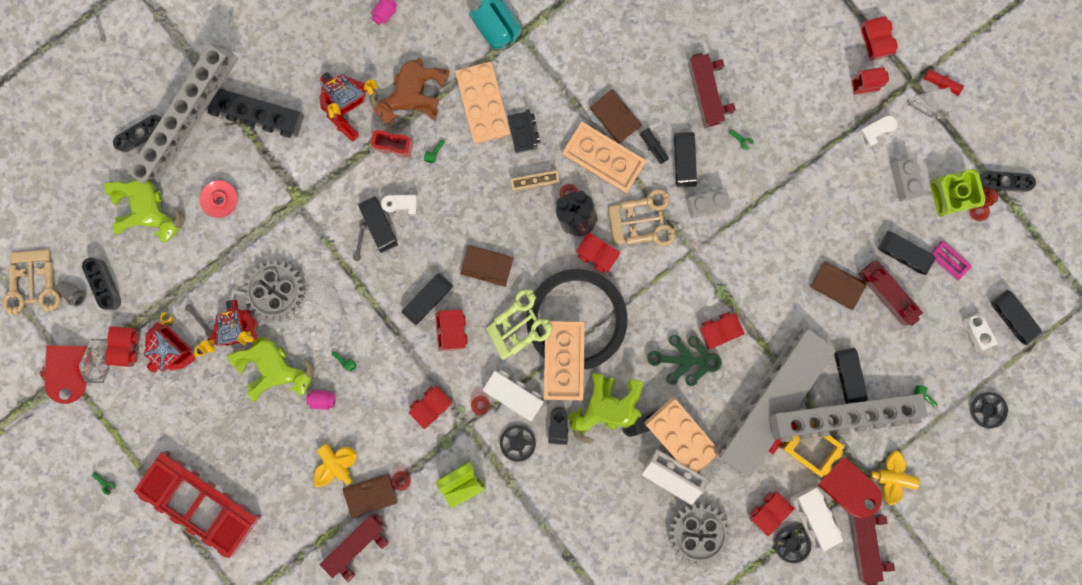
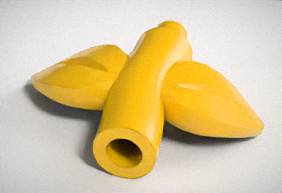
(334, 465)
(894, 478)

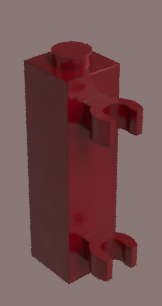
(706, 90)
(890, 293)
(367, 531)
(866, 549)

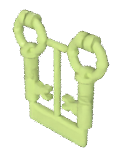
(498, 339)

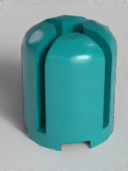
(496, 23)

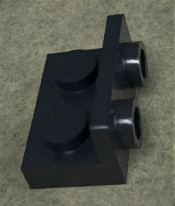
(523, 131)

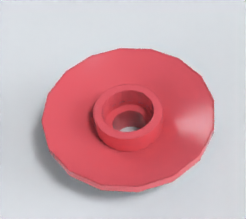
(210, 195)

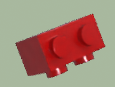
(451, 330)

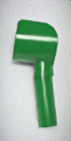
(742, 141)
(430, 157)
(348, 365)
(922, 390)
(104, 483)

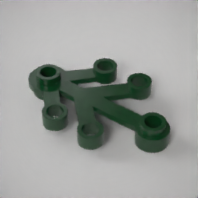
(688, 360)

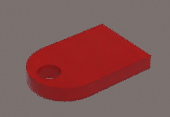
(64, 372)
(851, 488)

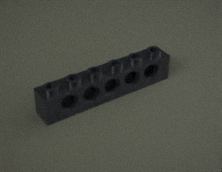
(292, 118)

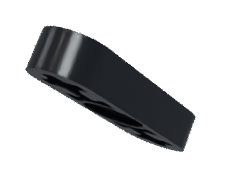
(129, 145)
(1014, 177)

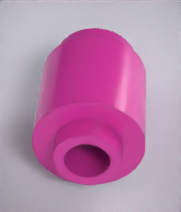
(383, 11)
(321, 399)

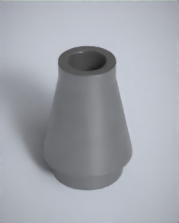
(73, 295)

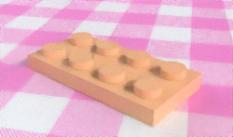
(482, 102)
(604, 157)
(564, 361)
(681, 436)

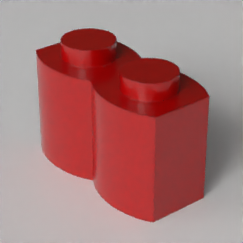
(878, 38)
(869, 80)
(397, 144)
(598, 253)
(721, 331)
(121, 346)
(430, 407)
(771, 512)

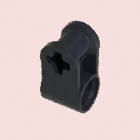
(558, 429)

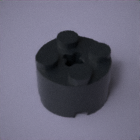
(576, 213)

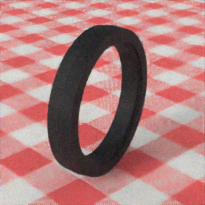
(610, 290)

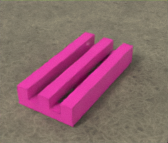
(944, 265)

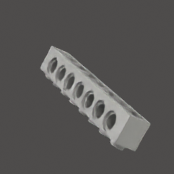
(913, 405)

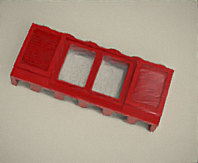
(196, 505)

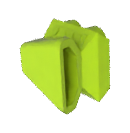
(957, 192)
(460, 484)

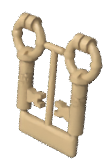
(616, 224)
(47, 270)

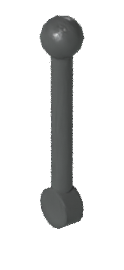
(357, 257)
(189, 308)

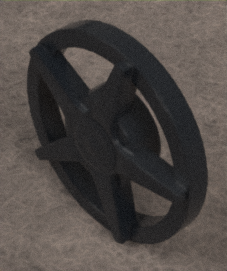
(989, 410)
(517, 443)
(793, 544)

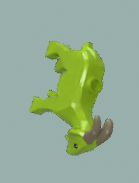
(145, 208)
(273, 367)
(606, 409)

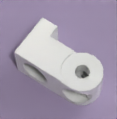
(881, 127)
(396, 203)
(979, 332)

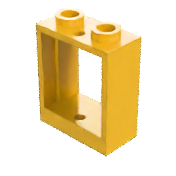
(826, 467)

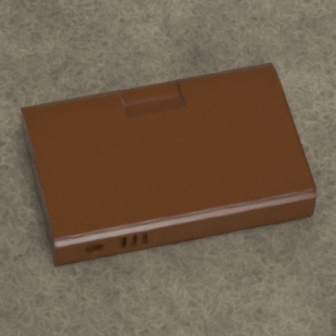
(615, 116)
(487, 265)
(838, 285)
(370, 495)

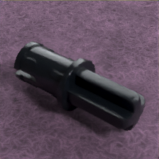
(654, 146)

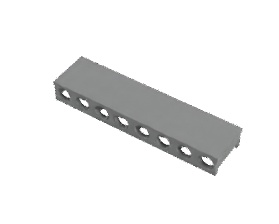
(183, 113)
(782, 395)

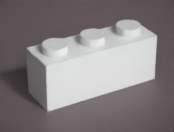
(513, 394)
(674, 477)
(816, 519)

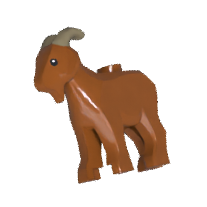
(409, 92)

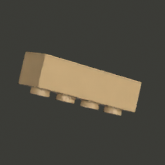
(535, 181)

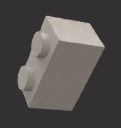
(907, 179)
(708, 203)

